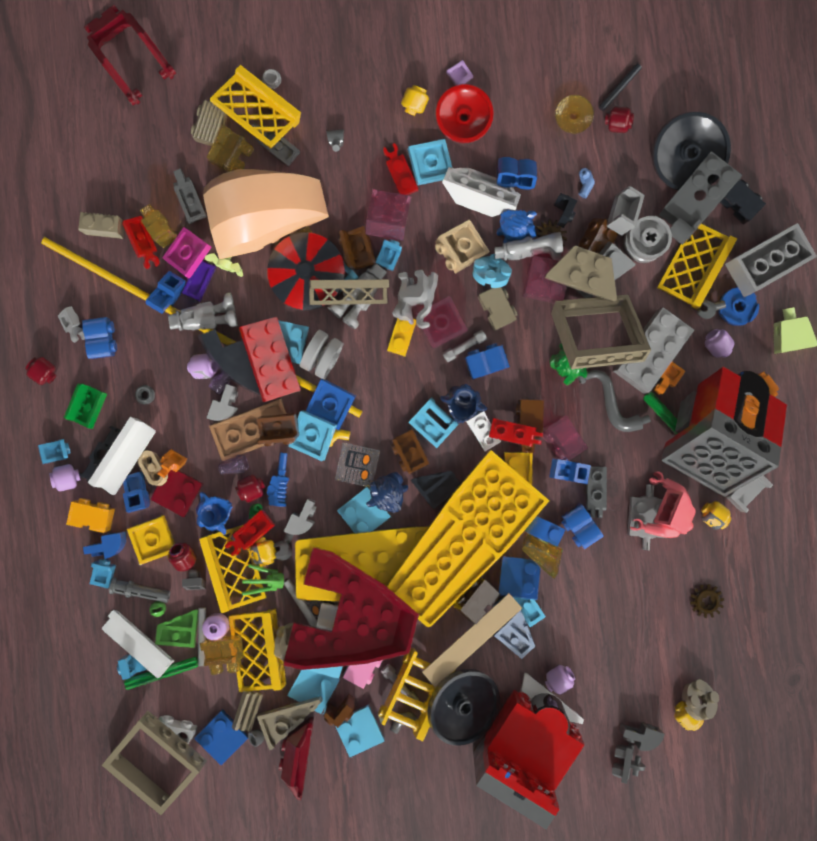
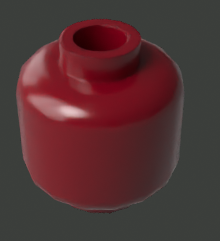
(619, 119)
(41, 370)
(250, 488)
(182, 556)

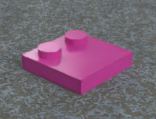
(186, 252)

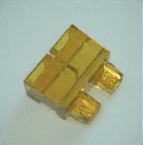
(228, 150)
(158, 226)
(223, 651)

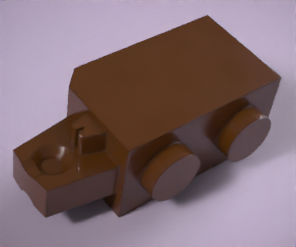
(530, 414)

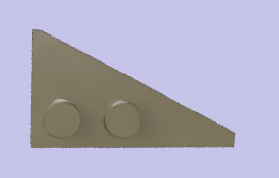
(280, 721)

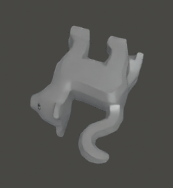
(415, 294)

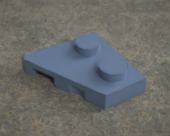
(516, 635)

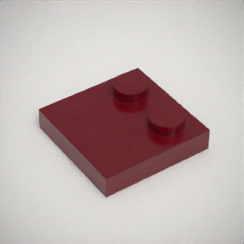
(177, 492)

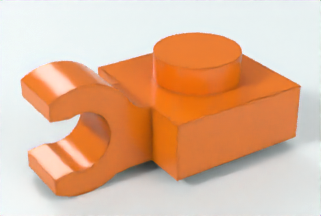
(669, 377)
(171, 461)

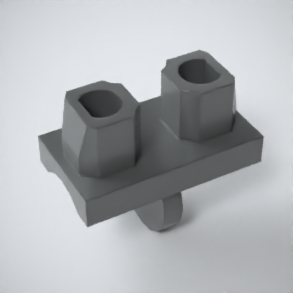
(623, 771)

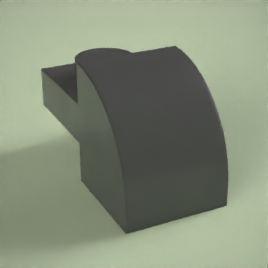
(645, 738)

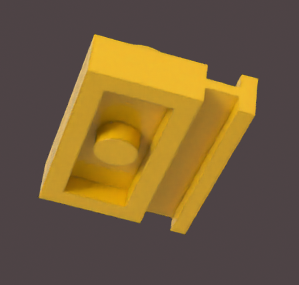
(520, 463)

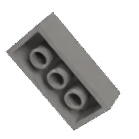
(771, 260)
(666, 338)

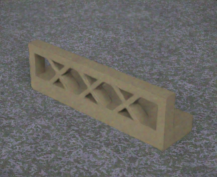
(348, 284)

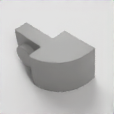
(222, 409)
(300, 523)

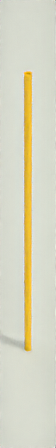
(142, 294)

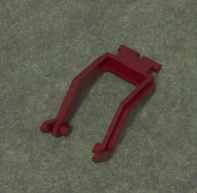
(107, 28)

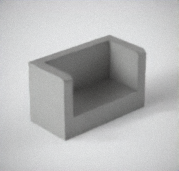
(625, 210)
(744, 495)

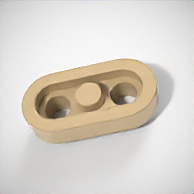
(151, 469)

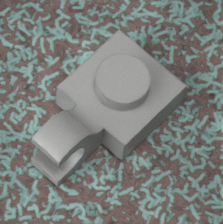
(70, 323)

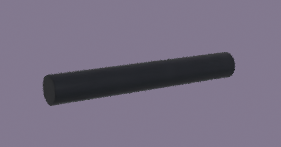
(621, 85)

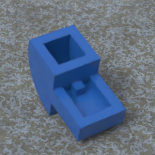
(166, 293)
(569, 471)
(135, 493)
(545, 530)
(111, 545)

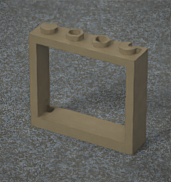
(602, 356)
(139, 782)

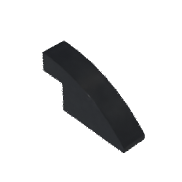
(230, 360)

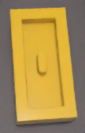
(401, 337)

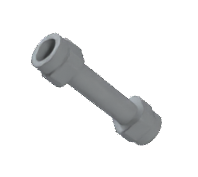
(478, 337)
(389, 673)

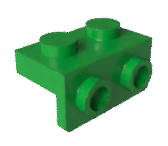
(85, 405)

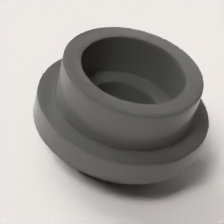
(139, 394)

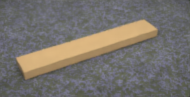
(472, 640)

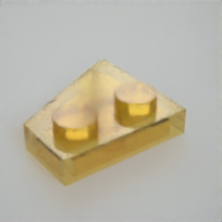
(543, 553)

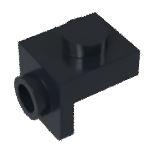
(566, 204)

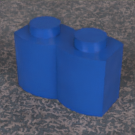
(516, 173)
(99, 338)
(486, 362)
(582, 526)

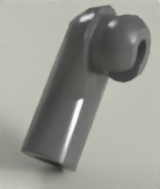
(396, 726)

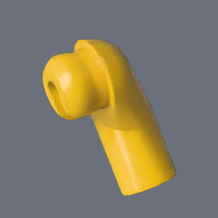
(340, 434)

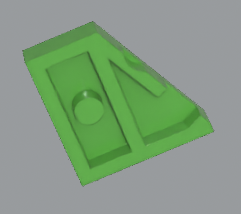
(178, 631)

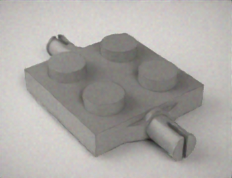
(645, 509)

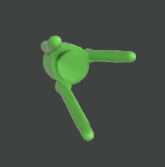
(274, 580)

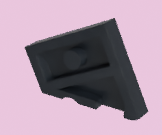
(436, 487)

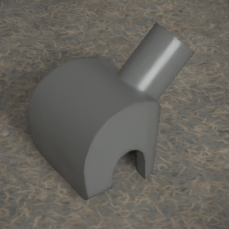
(335, 138)
(711, 308)
(284, 547)

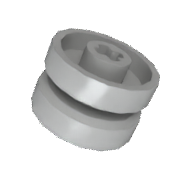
(658, 237)
(320, 354)

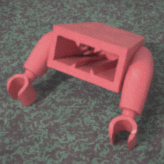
(674, 513)

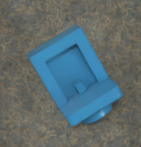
(389, 254)
(53, 451)
(102, 573)
(128, 666)

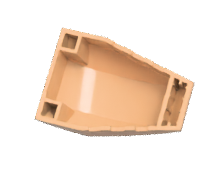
(259, 208)

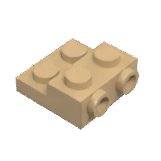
(461, 246)

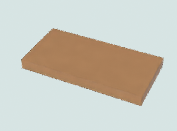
(241, 432)

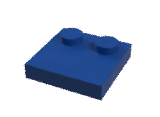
(331, 402)
(519, 578)
(220, 738)

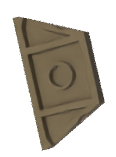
(586, 272)

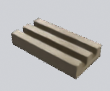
(249, 710)

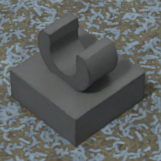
(194, 581)

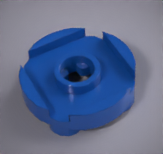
(739, 317)

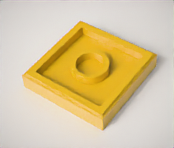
(151, 539)

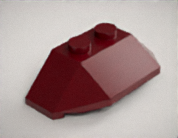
(296, 757)

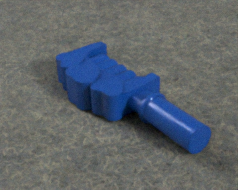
(278, 483)

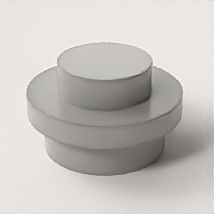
(271, 78)

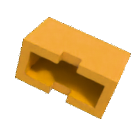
(97, 516)

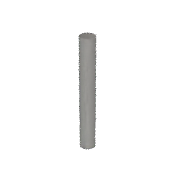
(301, 603)
(201, 637)

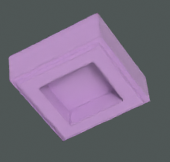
(459, 73)

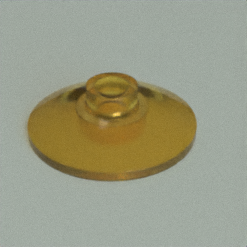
(578, 106)

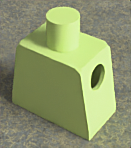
(793, 333)

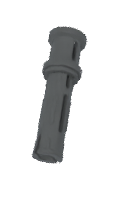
(131, 589)

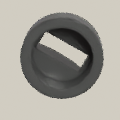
(256, 737)

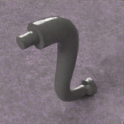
(621, 423)

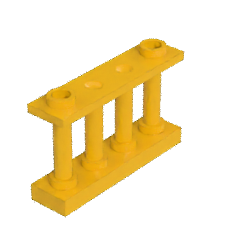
(421, 725)

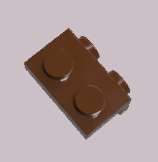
(597, 235)
(356, 248)
(277, 429)
(409, 451)
(336, 716)

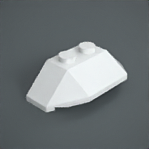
(479, 191)

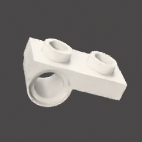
(481, 428)
(179, 726)

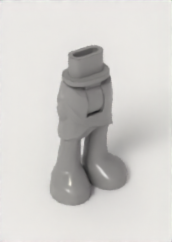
(520, 249)

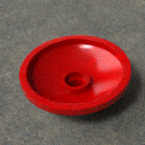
(468, 102)

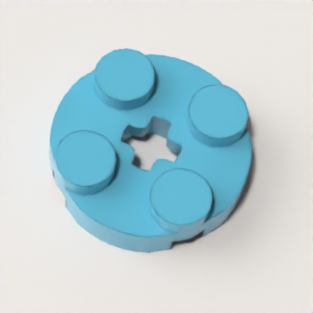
(491, 271)

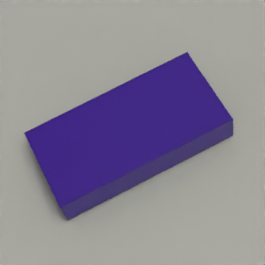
(199, 281)

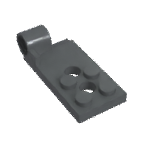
(685, 211)

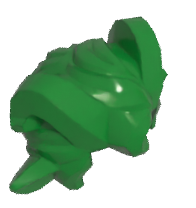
(563, 368)

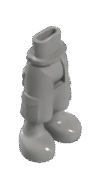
(203, 315)
(350, 318)

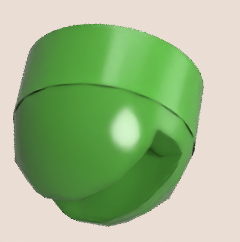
(157, 604)

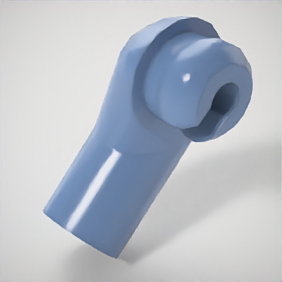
(587, 181)

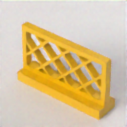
(269, 100)
(708, 276)
(217, 576)
(275, 664)

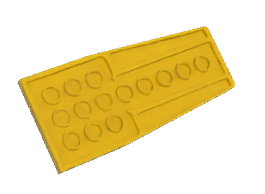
(466, 537)
(373, 552)

